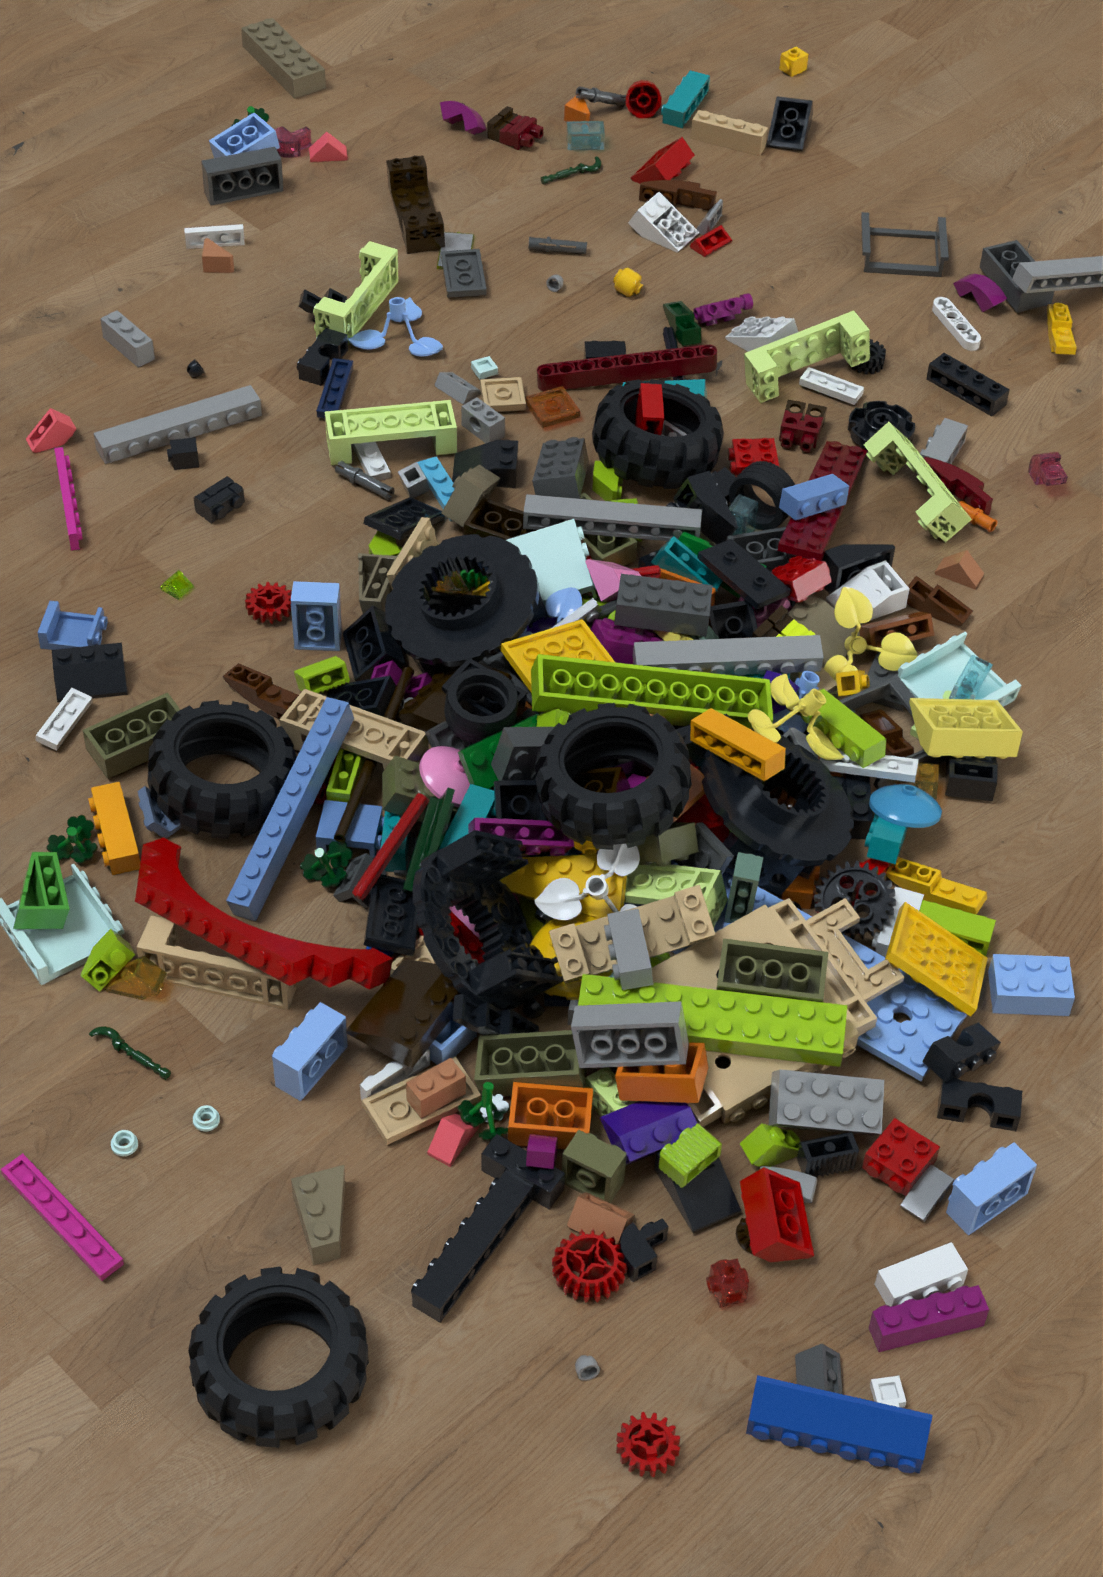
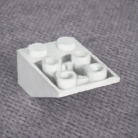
(663, 224)
(761, 331)
(881, 586)

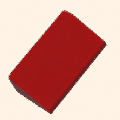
(711, 241)

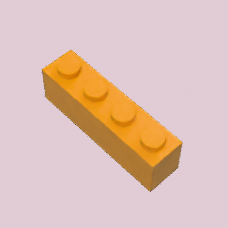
(737, 744)
(115, 828)

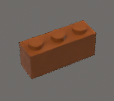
(913, 625)

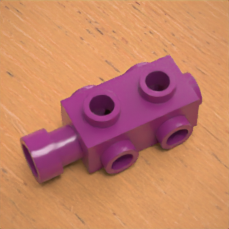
(723, 309)

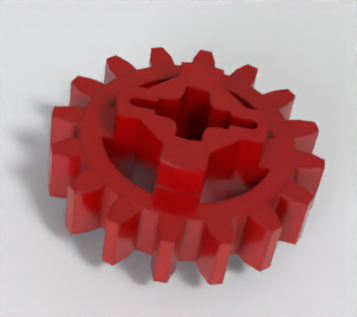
(269, 602)
(659, 1439)

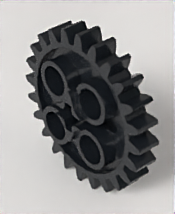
(877, 906)

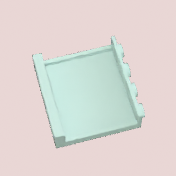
(557, 558)
(940, 668)
(59, 951)

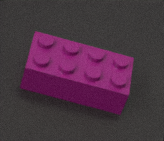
(620, 639)

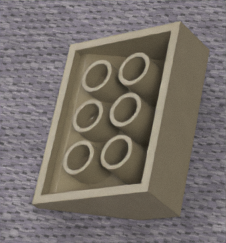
(820, 619)

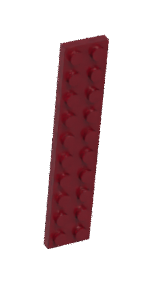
(811, 534)

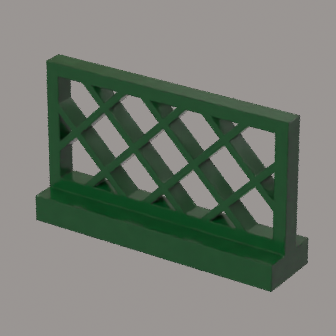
(430, 834)

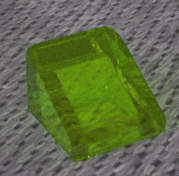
(177, 585)

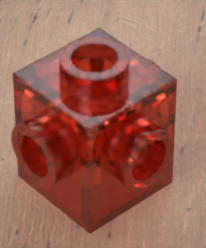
(728, 1282)

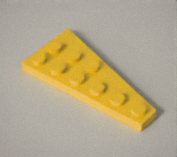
(541, 871)

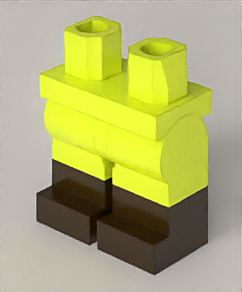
(780, 625)

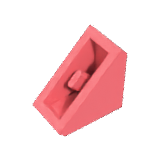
(327, 149)
(450, 1139)

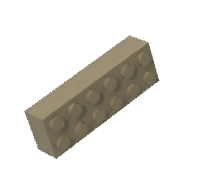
(283, 58)

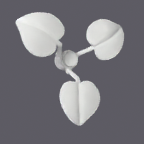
(562, 895)

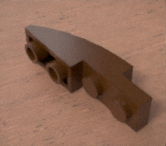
(679, 192)
(260, 690)

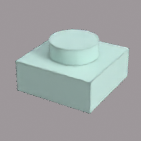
(484, 367)

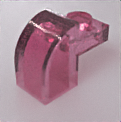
(294, 142)
(1046, 469)

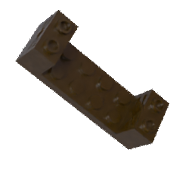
(418, 220)

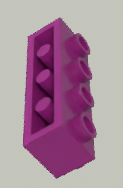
(535, 834)
(928, 1318)

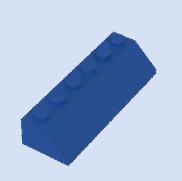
(839, 1424)

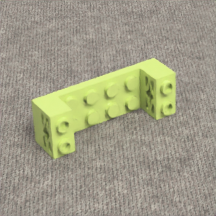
(378, 278)
(841, 335)
(390, 423)
(942, 512)
(655, 883)

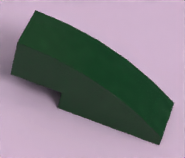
(683, 322)

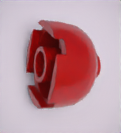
(643, 99)

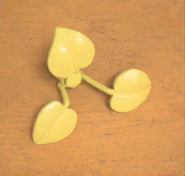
(849, 612)
(808, 705)

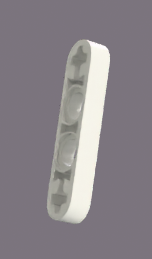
(969, 338)

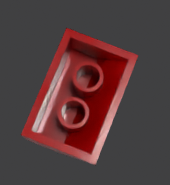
(665, 163)
(776, 1217)

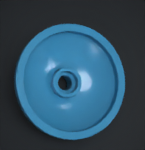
(905, 806)

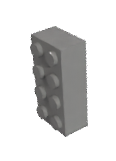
(630, 1034)
(826, 1102)

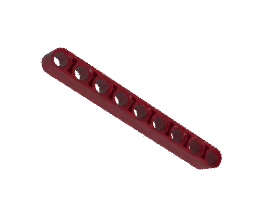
(627, 367)

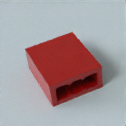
(650, 408)

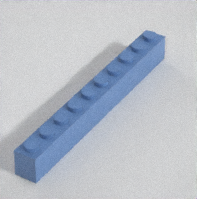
(290, 809)

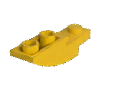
(1059, 329)
(936, 889)

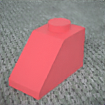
(51, 431)

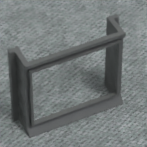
(941, 249)
(903, 694)

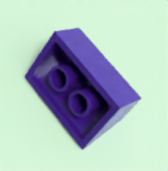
(647, 1127)

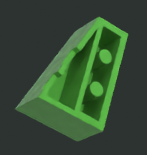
(43, 894)

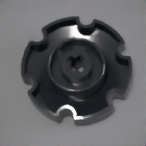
(873, 416)

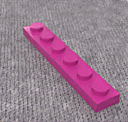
(69, 503)
(62, 1217)

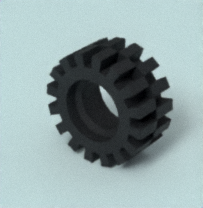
(876, 361)

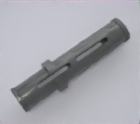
(595, 95)
(580, 246)
(357, 476)

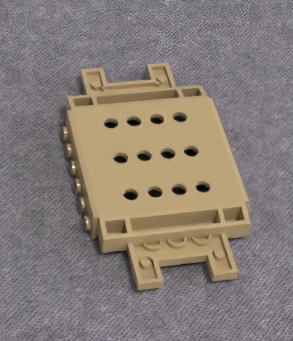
(847, 982)

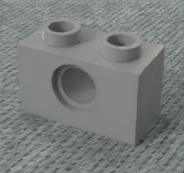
(482, 421)

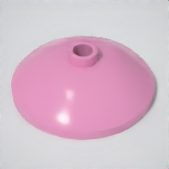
(443, 769)

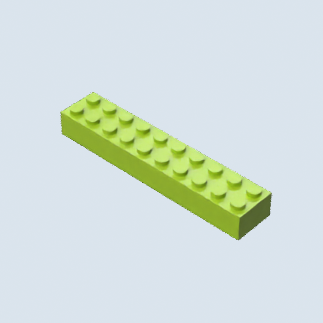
(672, 693)
(738, 1020)

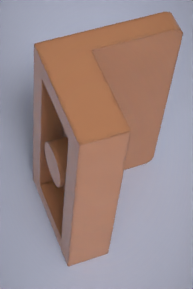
(599, 1215)

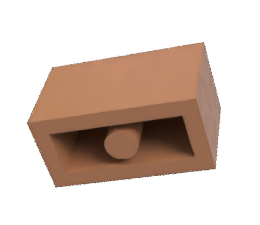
(435, 1088)

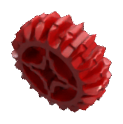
(599, 1276)

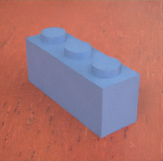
(814, 496)

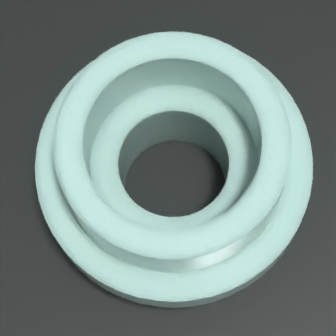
(206, 1112)
(122, 1137)

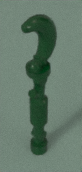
(580, 168)
(119, 1044)

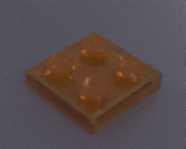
(552, 407)

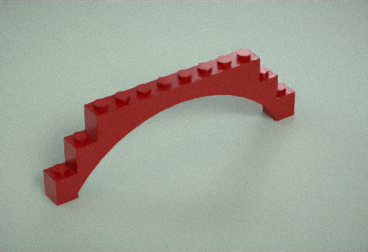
(286, 959)

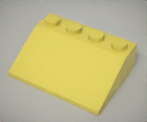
(965, 728)

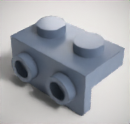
(155, 819)

